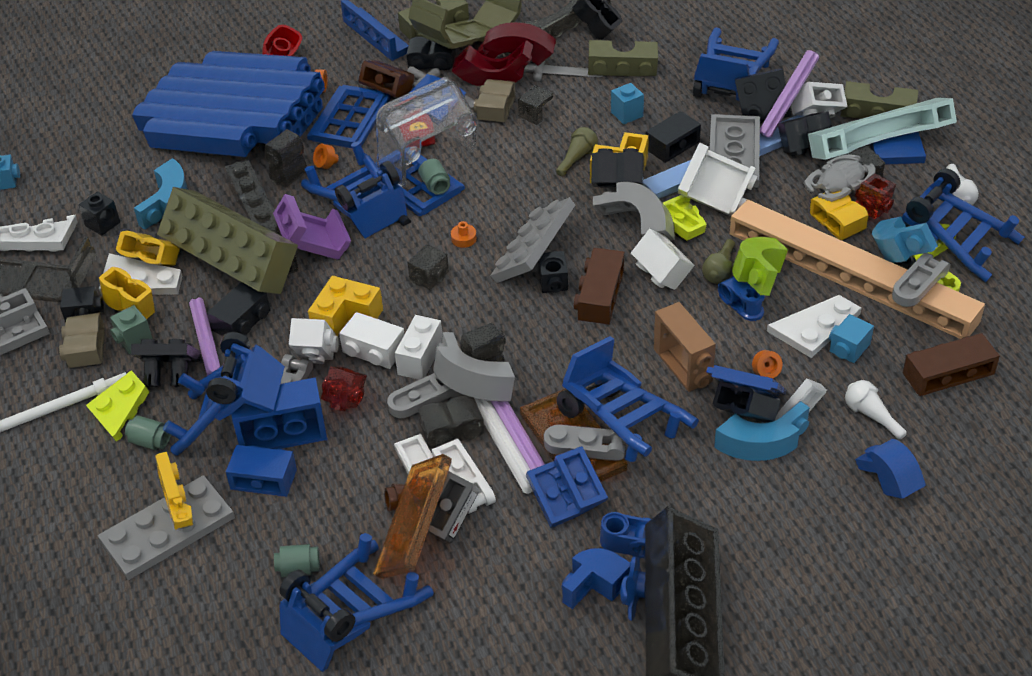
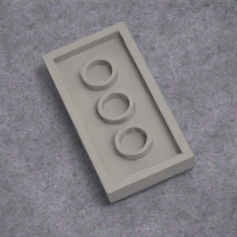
(737, 139)
(532, 240)
(150, 533)

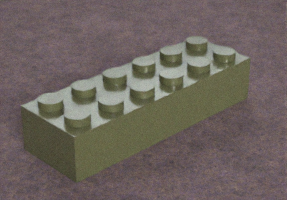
(227, 240)

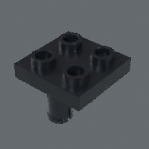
(760, 92)
(155, 353)

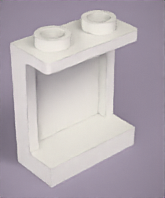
(716, 181)

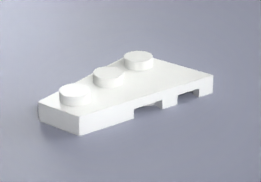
(44, 236)
(159, 278)
(811, 327)

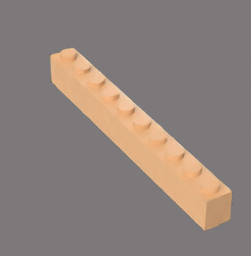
(856, 269)

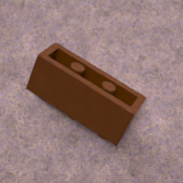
(599, 285)
(950, 364)

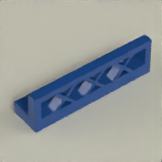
(373, 31)

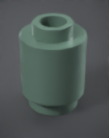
(434, 176)
(147, 433)
(297, 558)

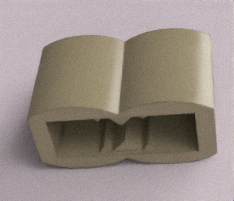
(495, 100)
(82, 340)

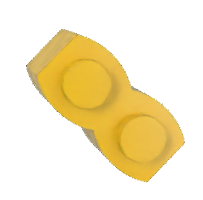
(841, 216)
(147, 248)
(122, 292)

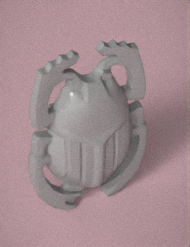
(839, 175)

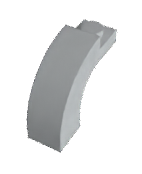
(637, 198)
(472, 376)

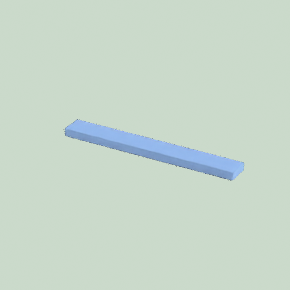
(669, 180)

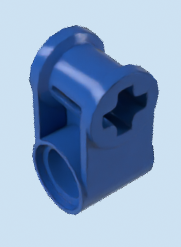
(742, 298)
(623, 534)

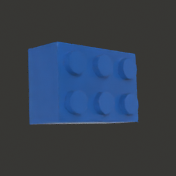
(293, 422)

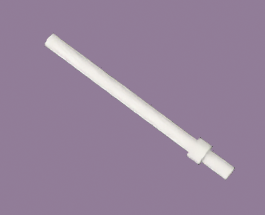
(96, 389)

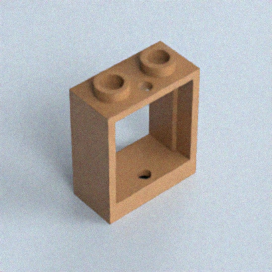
(684, 346)

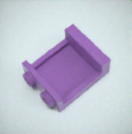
(311, 233)

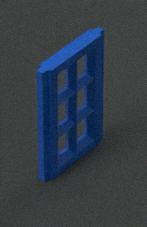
(336, 103)
(415, 204)
(741, 378)

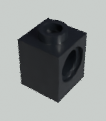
(99, 213)
(553, 272)
(81, 302)

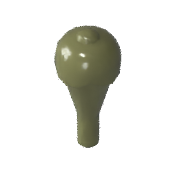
(581, 143)
(718, 265)

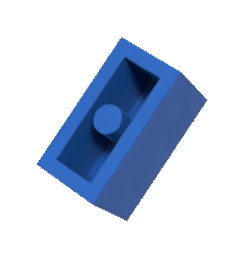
(261, 470)

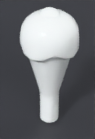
(967, 190)
(863, 397)

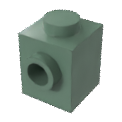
(129, 327)

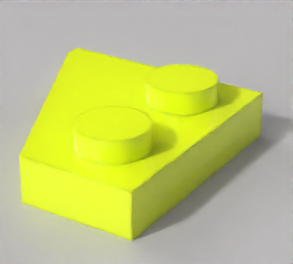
(685, 217)
(119, 403)

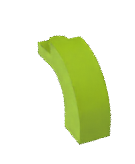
(759, 262)

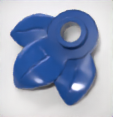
(633, 587)

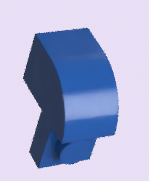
(895, 468)
(594, 570)

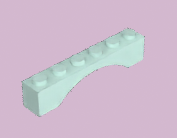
(901, 121)

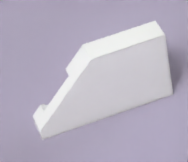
(808, 393)

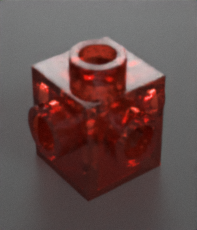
(876, 195)
(343, 388)

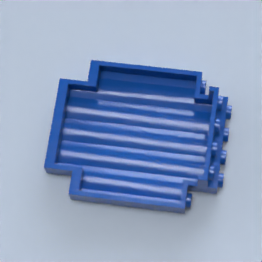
(230, 103)

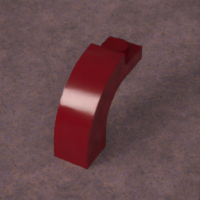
(511, 35)
(477, 68)

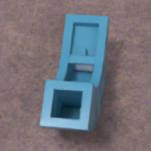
(153, 208)
(900, 242)
(762, 440)

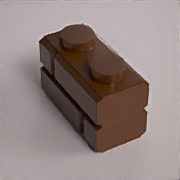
(386, 78)

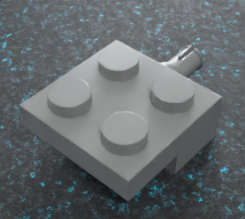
(19, 321)

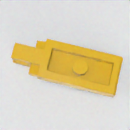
(173, 493)

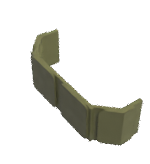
(430, 21)

